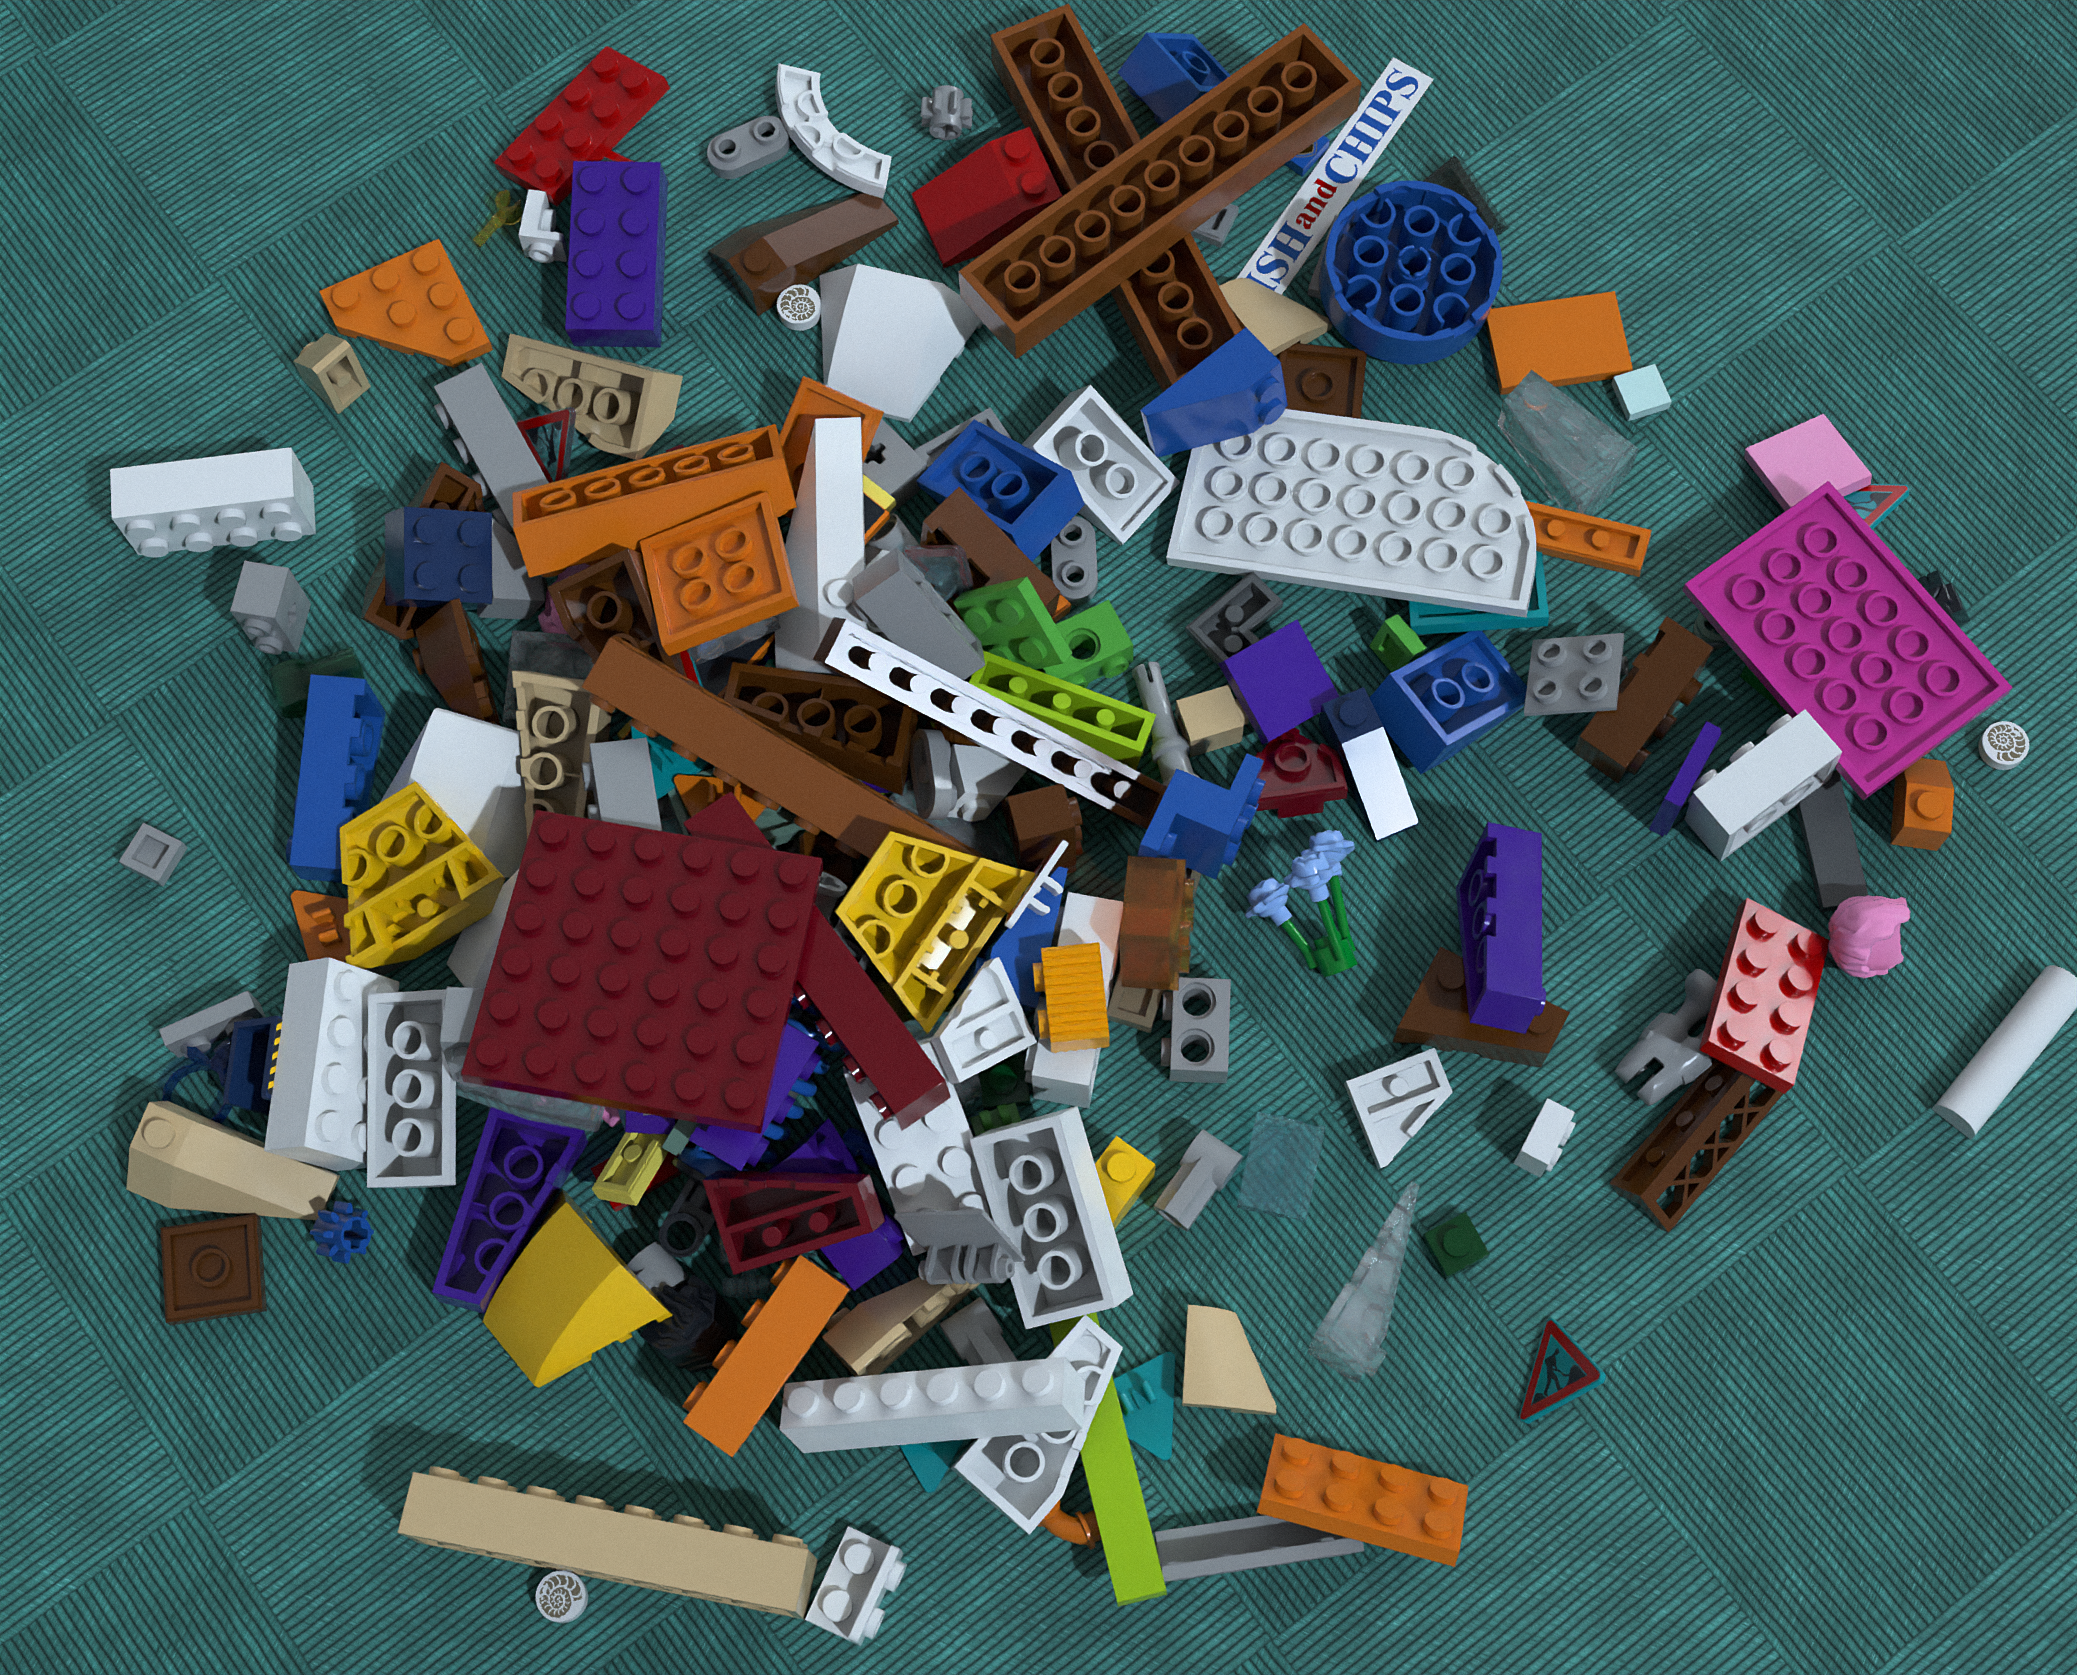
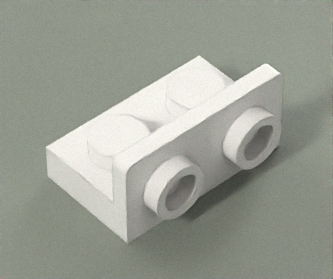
(855, 1587)

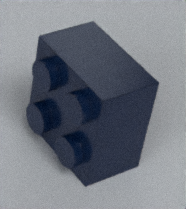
(438, 558)

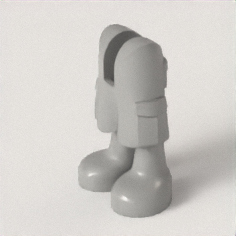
(1671, 1045)

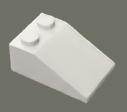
(1109, 463)

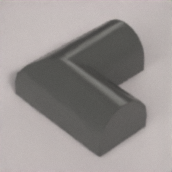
(1233, 618)

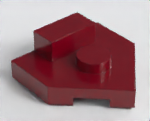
(1299, 776)

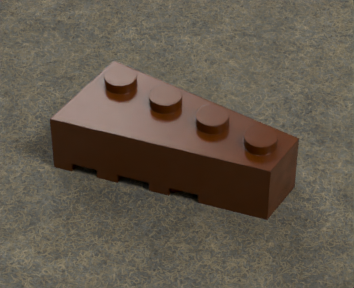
(830, 718)

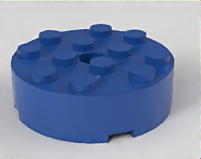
(1369, 266)

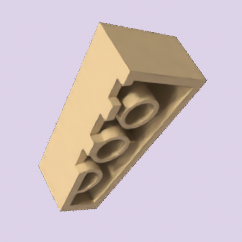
(555, 739)

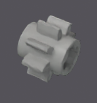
(946, 112)

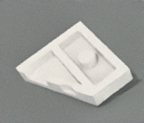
(982, 1025)
(1397, 1102)

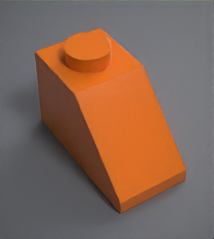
(1922, 805)

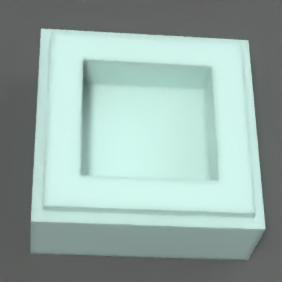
(1641, 392)

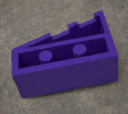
(739, 1146)
(857, 1257)

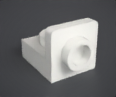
(538, 230)

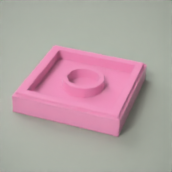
(1804, 460)

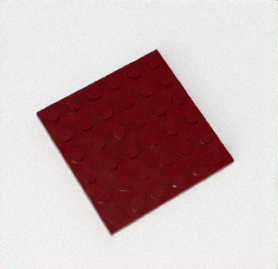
(645, 971)

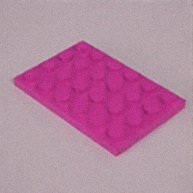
(1847, 637)

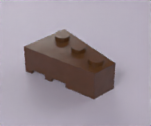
(988, 549)
(1645, 704)
(1039, 822)
(1441, 1020)

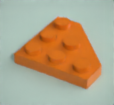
(411, 307)

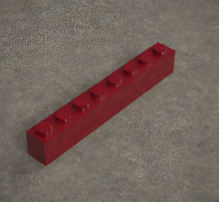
(844, 997)

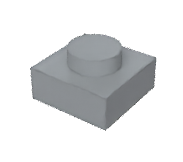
(153, 854)

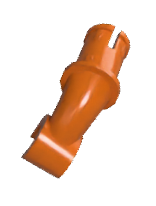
(1078, 1529)

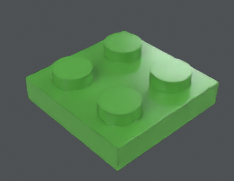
(1013, 624)

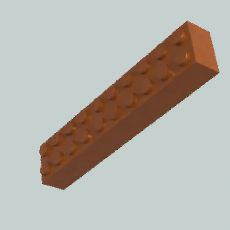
(1080, 128)
(1159, 190)

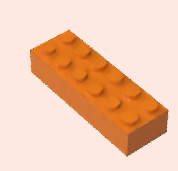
(621, 505)

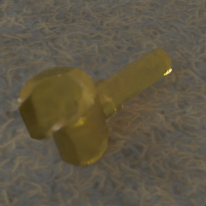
(503, 215)

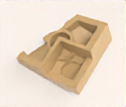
(1271, 316)
(1221, 1365)

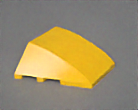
(410, 879)
(927, 916)
(567, 1297)

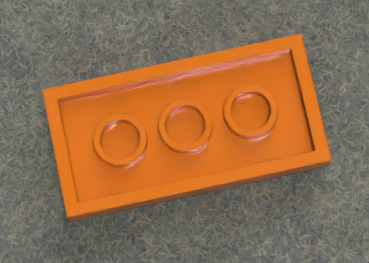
(1364, 1499)

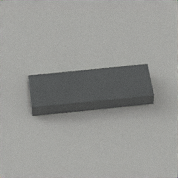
(1831, 845)

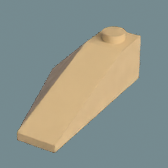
(615, 401)
(213, 1168)
(889, 1324)

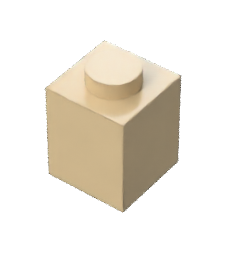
(1210, 720)

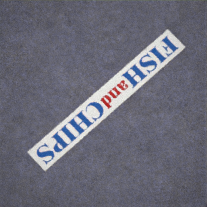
(1336, 176)

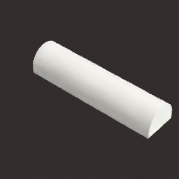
(2009, 1051)

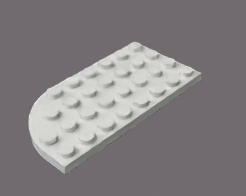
(1359, 513)

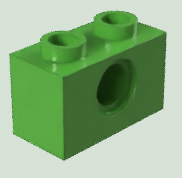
(1104, 635)

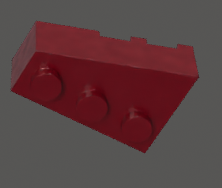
(788, 1213)

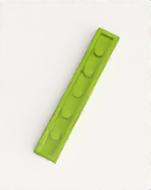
(1117, 1496)

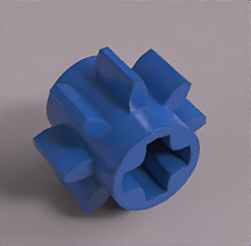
(342, 1232)

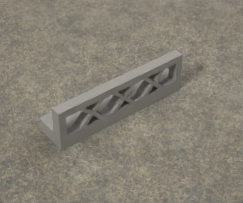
(1244, 1546)

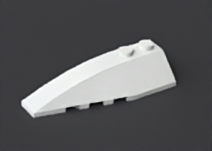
(824, 543)

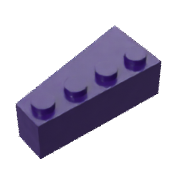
(1503, 928)
(503, 1202)

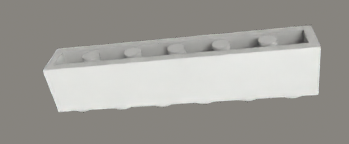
(933, 1405)

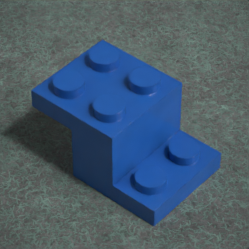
(1203, 819)

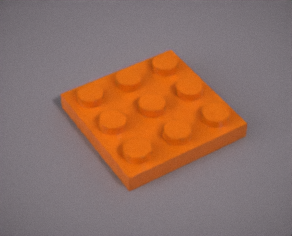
(718, 574)

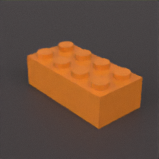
(766, 1355)

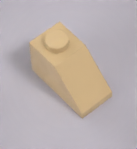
(332, 371)

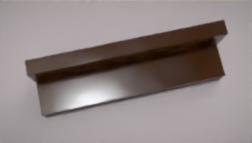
(1691, 1127)

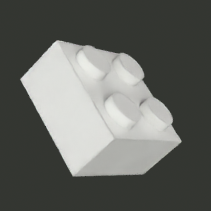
(1541, 1146)

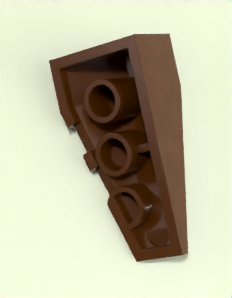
(799, 246)
(611, 602)
(455, 663)

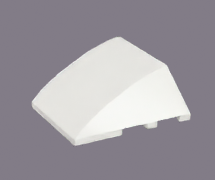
(890, 336)
(476, 780)

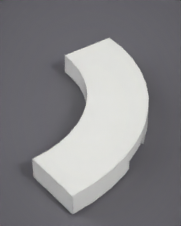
(812, 132)

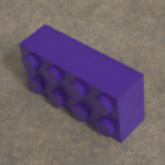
(616, 254)

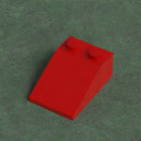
(986, 197)

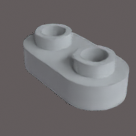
(750, 147)
(1075, 557)
(931, 774)

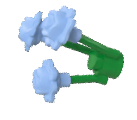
(1312, 872)

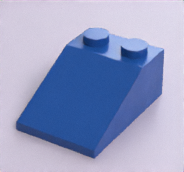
(1218, 399)
(1009, 482)
(1448, 699)
(1021, 945)

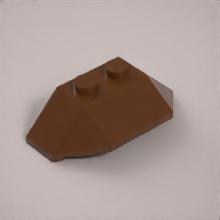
(442, 490)

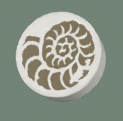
(799, 307)
(2003, 745)
(561, 1596)

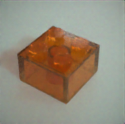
(1156, 923)

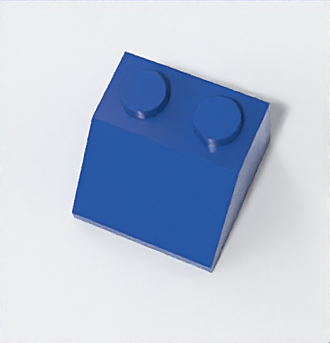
(1170, 72)

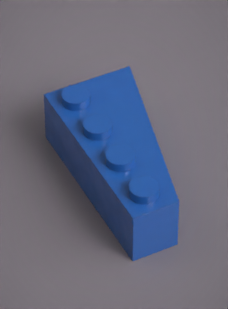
(335, 772)

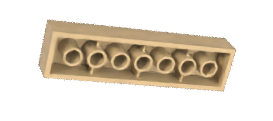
(608, 1544)

